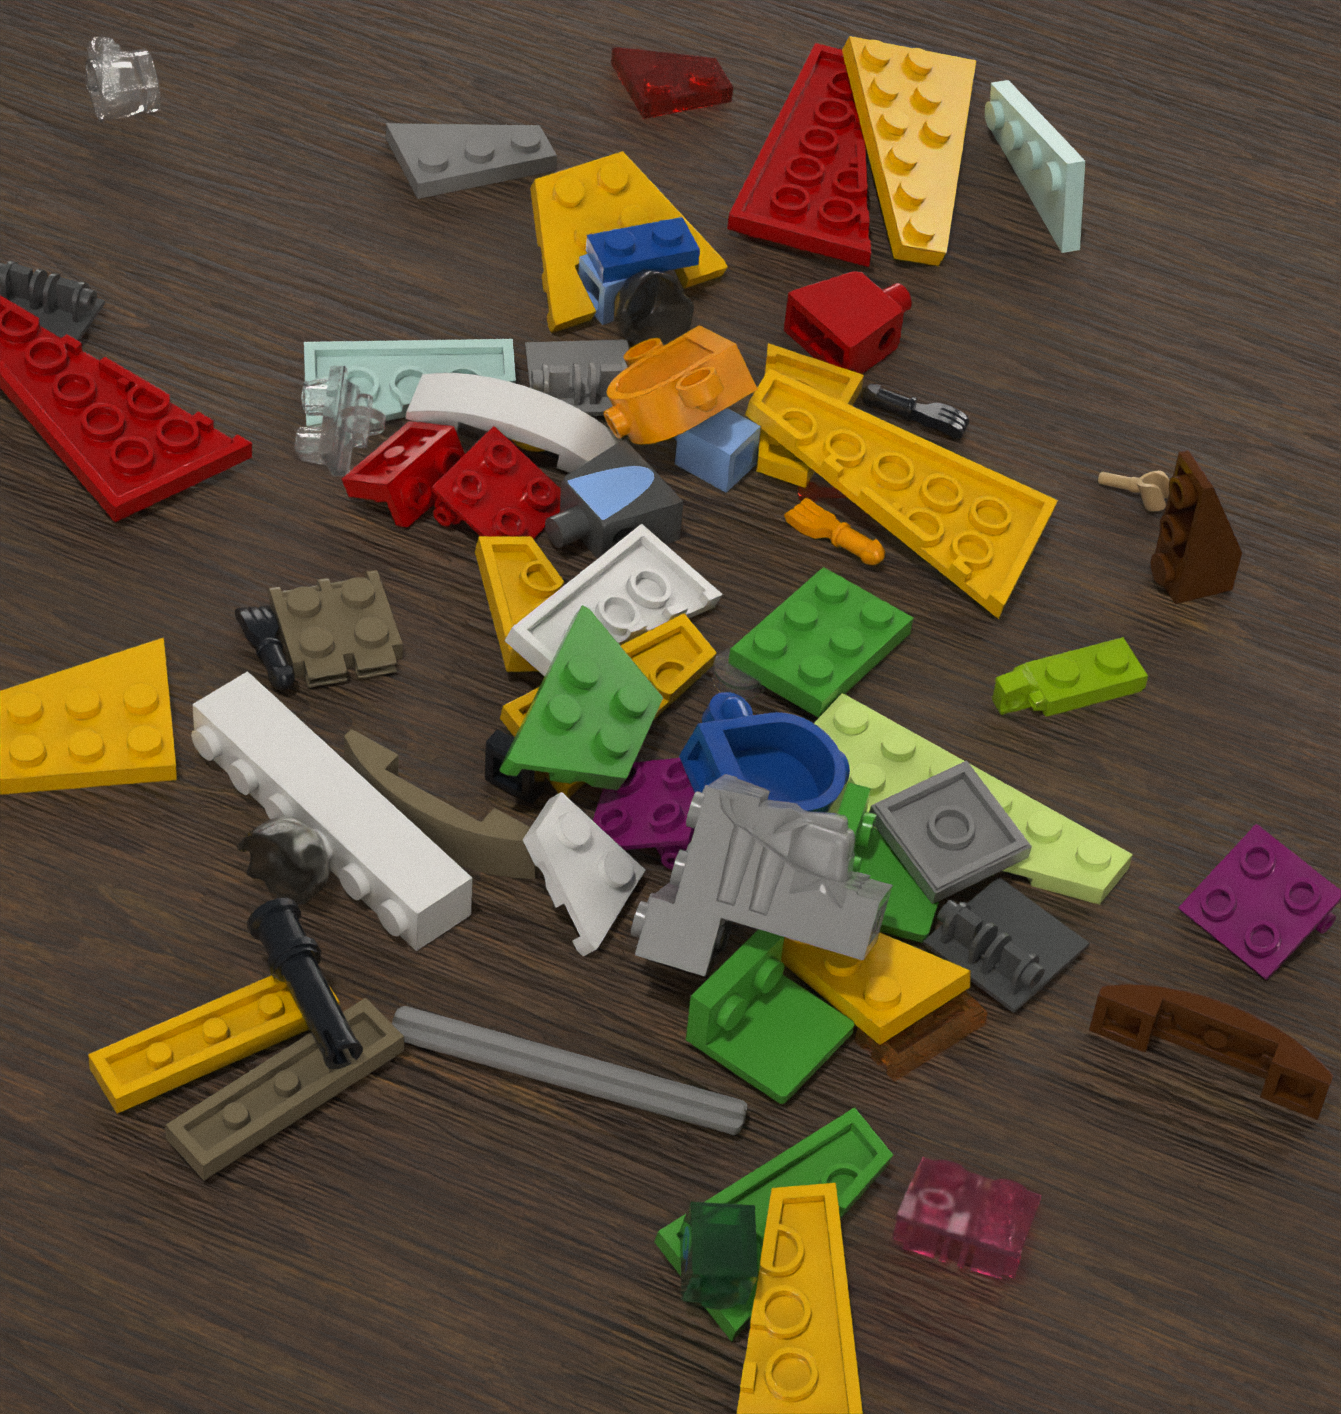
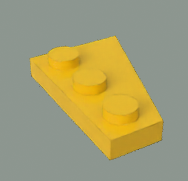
(830, 379)
(515, 582)

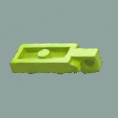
(1071, 679)

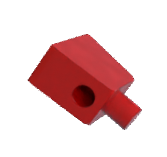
(847, 320)

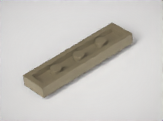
(278, 1094)

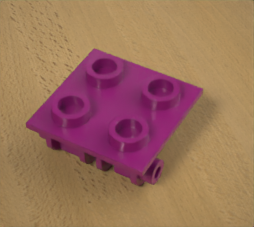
(649, 809)
(1262, 902)

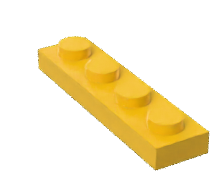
(196, 1043)

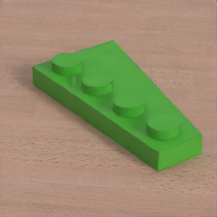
(838, 1153)

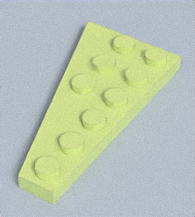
(892, 758)

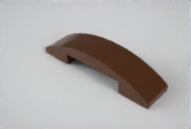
(1218, 1031)

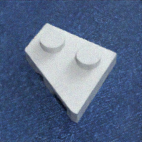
(581, 869)

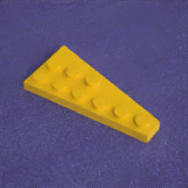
(914, 133)

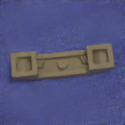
(484, 846)

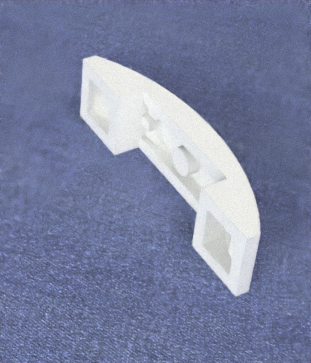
(514, 411)

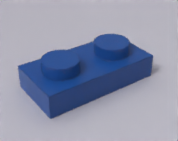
(652, 245)

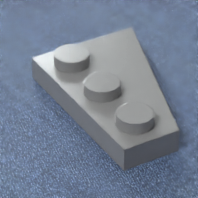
(467, 156)

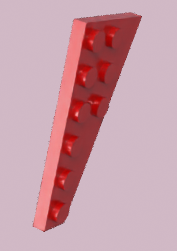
(811, 169)
(106, 421)

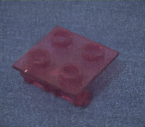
(969, 1209)

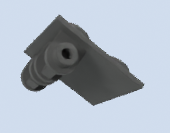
(59, 302)
(1005, 943)

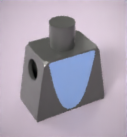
(611, 499)

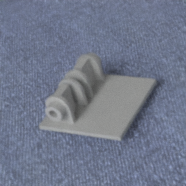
(576, 371)

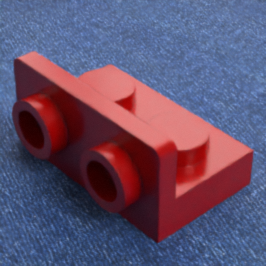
(406, 469)

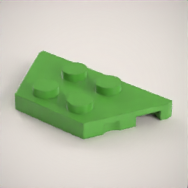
(586, 711)

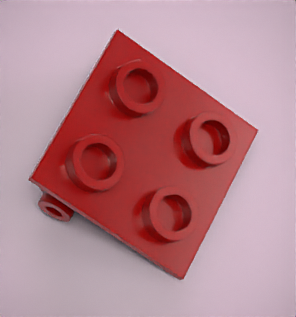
(496, 491)

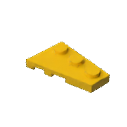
(885, 989)

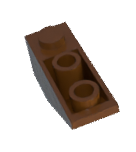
(1195, 540)

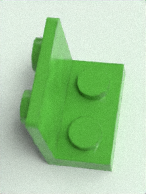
(908, 909)
(763, 1021)

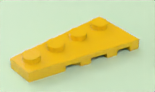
(668, 656)

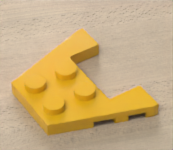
(594, 200)

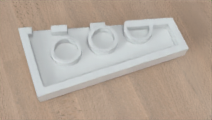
(626, 588)

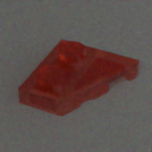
(670, 81)

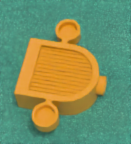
(675, 385)

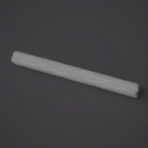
(571, 1070)

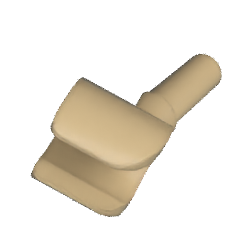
(1151, 486)

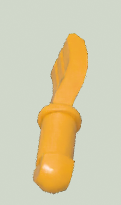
(818, 523)

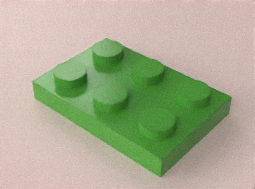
(821, 641)

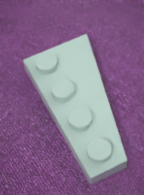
(1042, 160)
(394, 368)

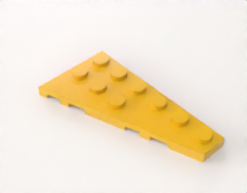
(939, 504)
(90, 725)

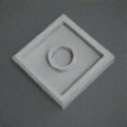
(950, 832)

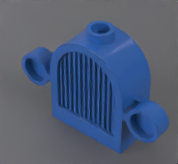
(767, 750)

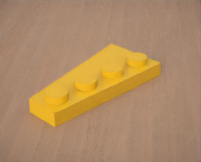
(801, 1313)

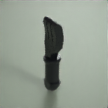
(930, 415)
(262, 630)

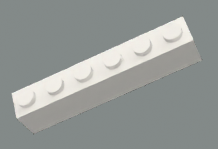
(366, 837)

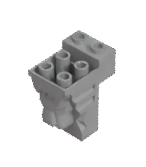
(762, 869)

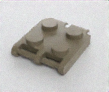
(337, 629)

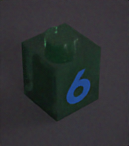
(718, 1254)

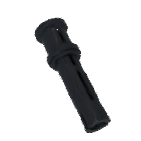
(296, 962)

